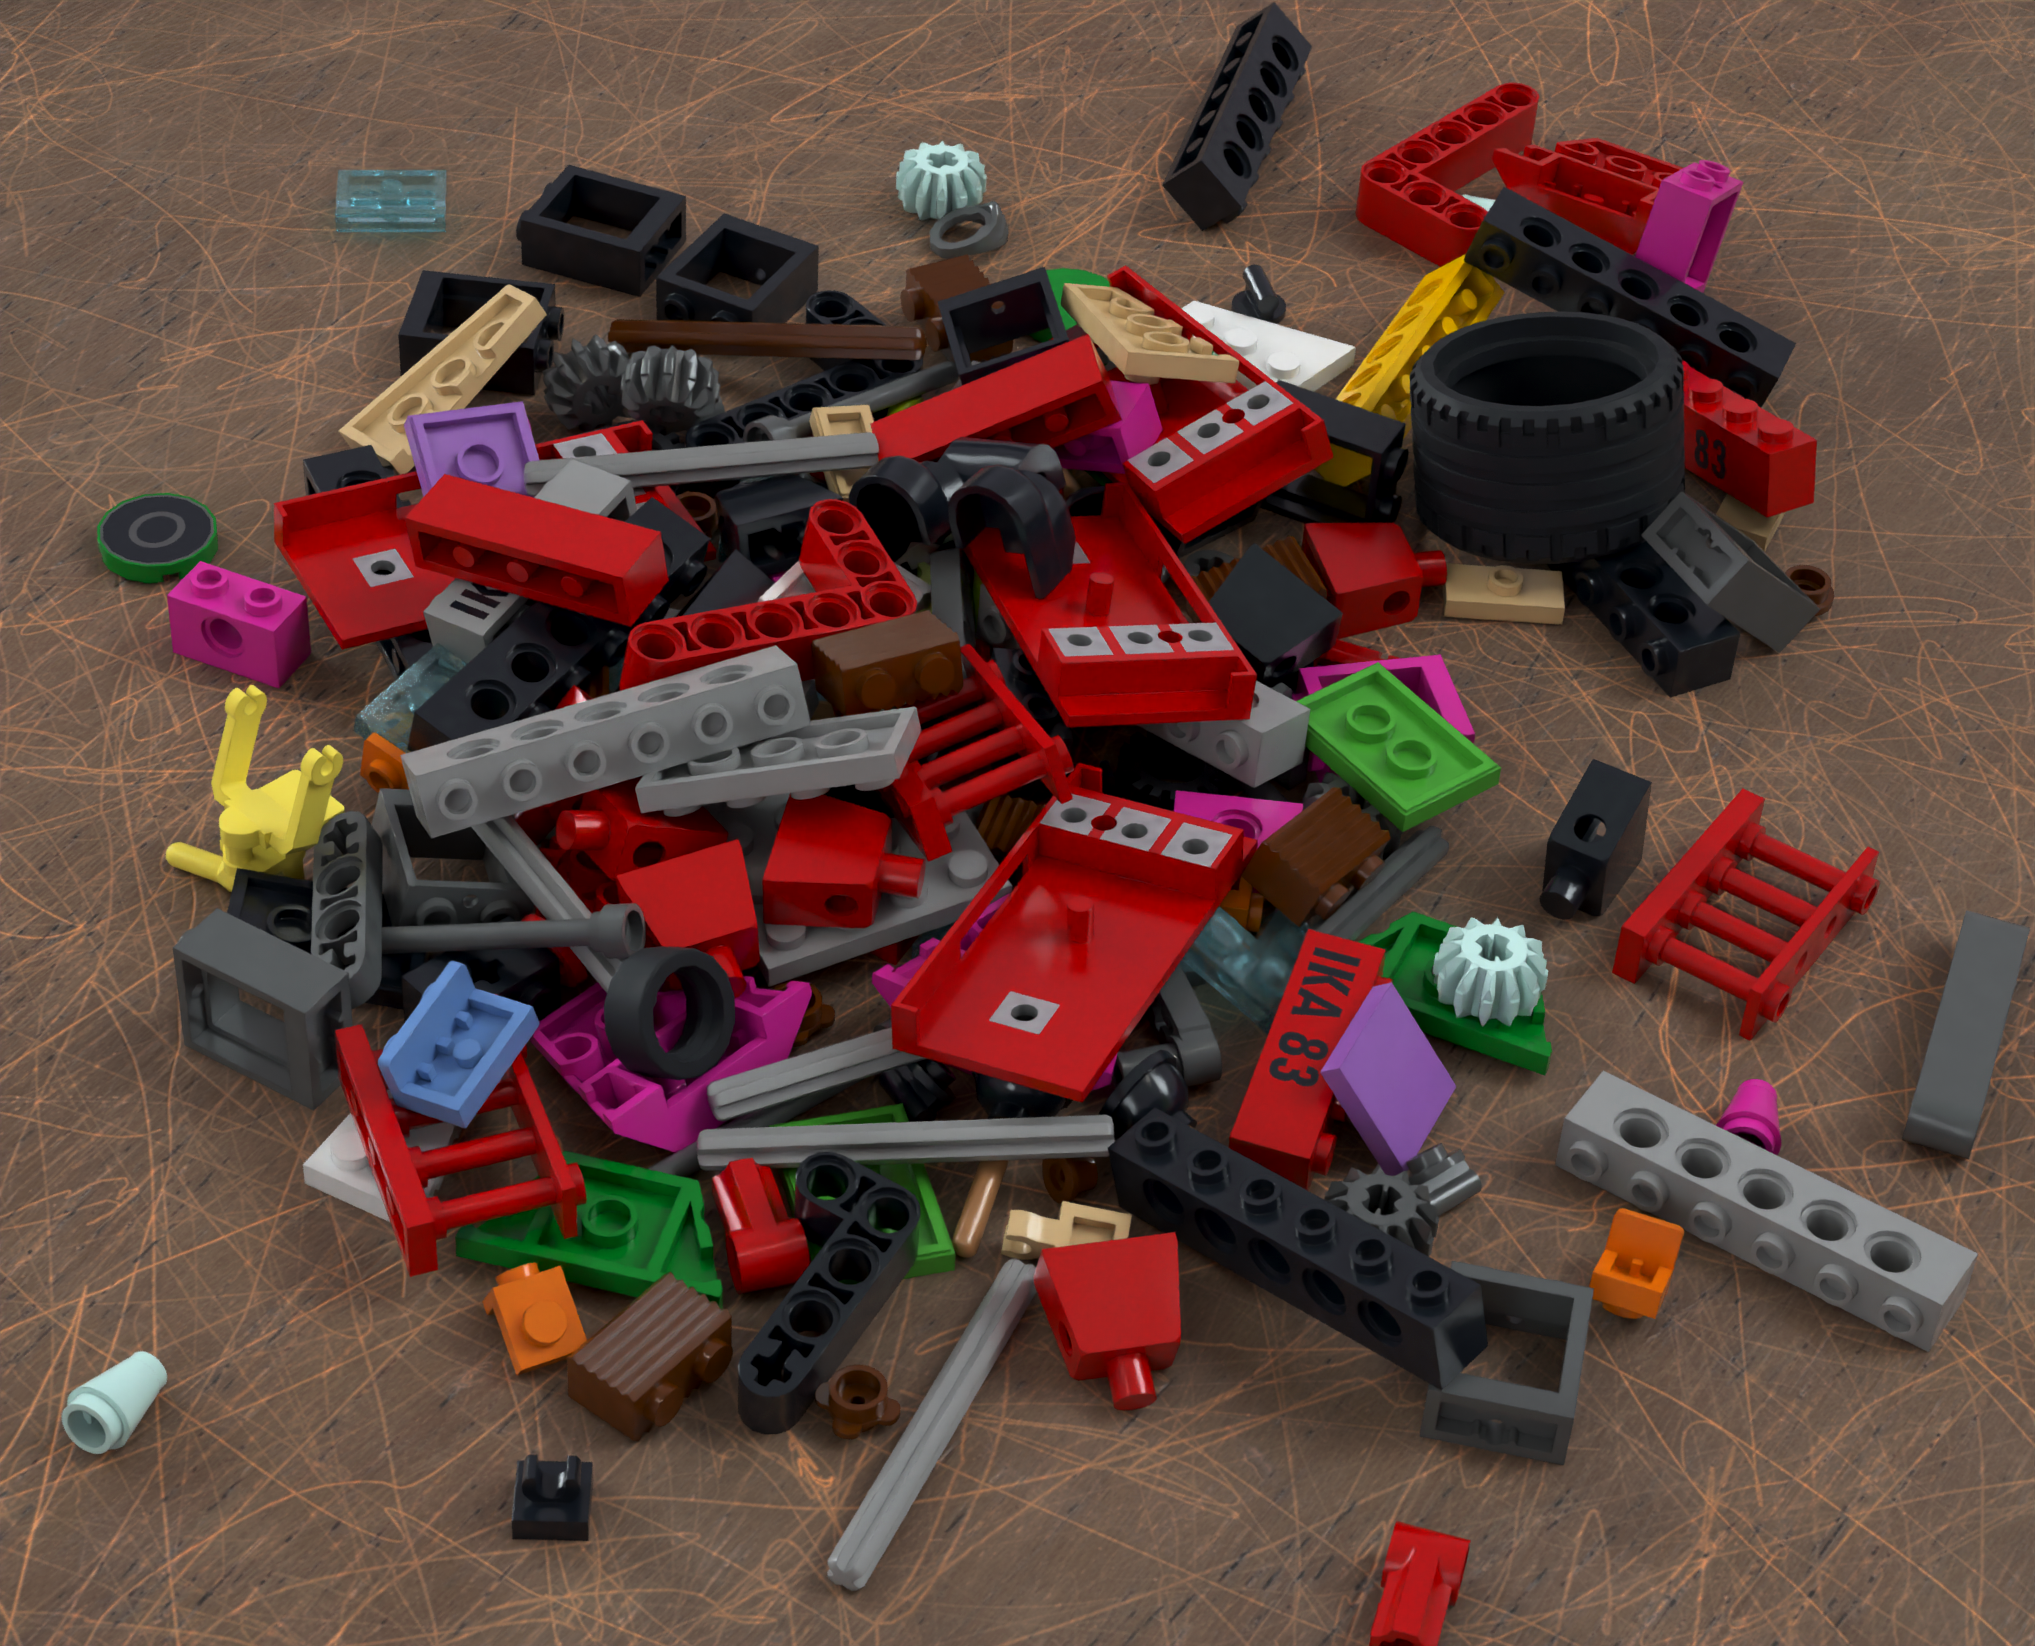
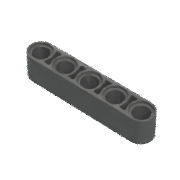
(1966, 1035)

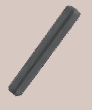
(1398, 875)

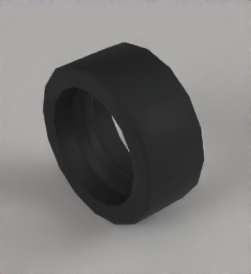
(708, 1010)

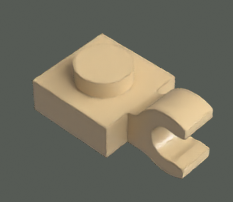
(1076, 1224)

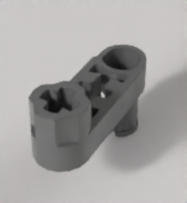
(1181, 1031)

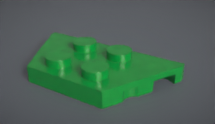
(1410, 961)
(627, 1237)

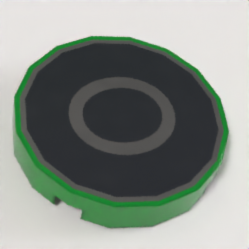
(157, 537)

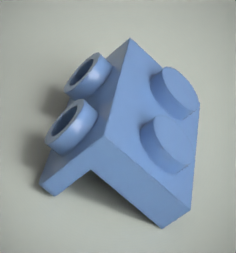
(455, 1048)

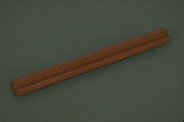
(773, 339)

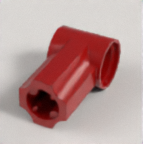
(760, 1239)
(1419, 1584)

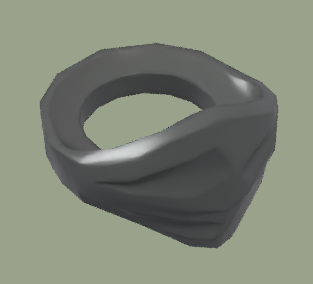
(989, 237)

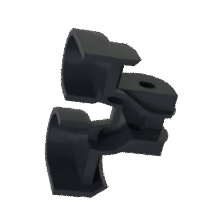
(971, 489)

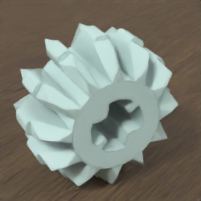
(940, 180)
(1490, 971)

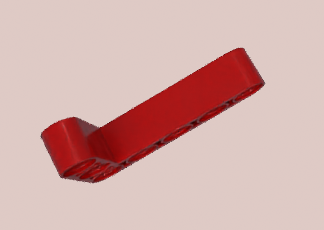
(1412, 184)
(853, 590)

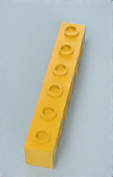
(1438, 306)

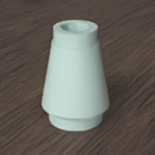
(111, 1405)

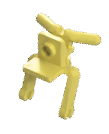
(266, 825)

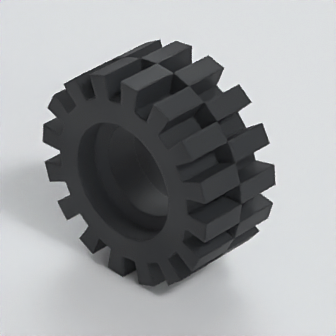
(1152, 759)

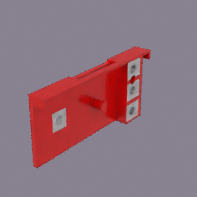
(1218, 438)
(352, 531)
(1111, 633)
(1078, 943)

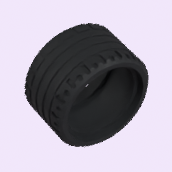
(1547, 436)

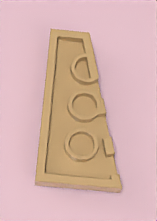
(1143, 343)
(446, 375)

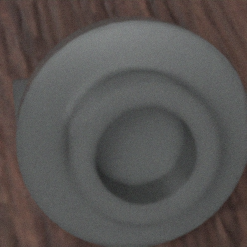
(1446, 1176)

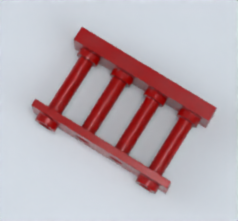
(916, 796)
(1711, 868)
(405, 1171)

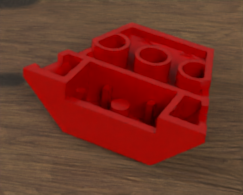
(1589, 184)

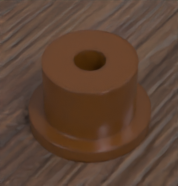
(1068, 1177)

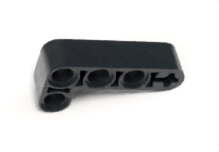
(817, 1301)

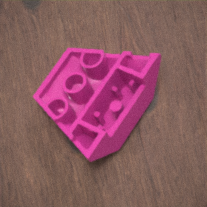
(660, 1109)

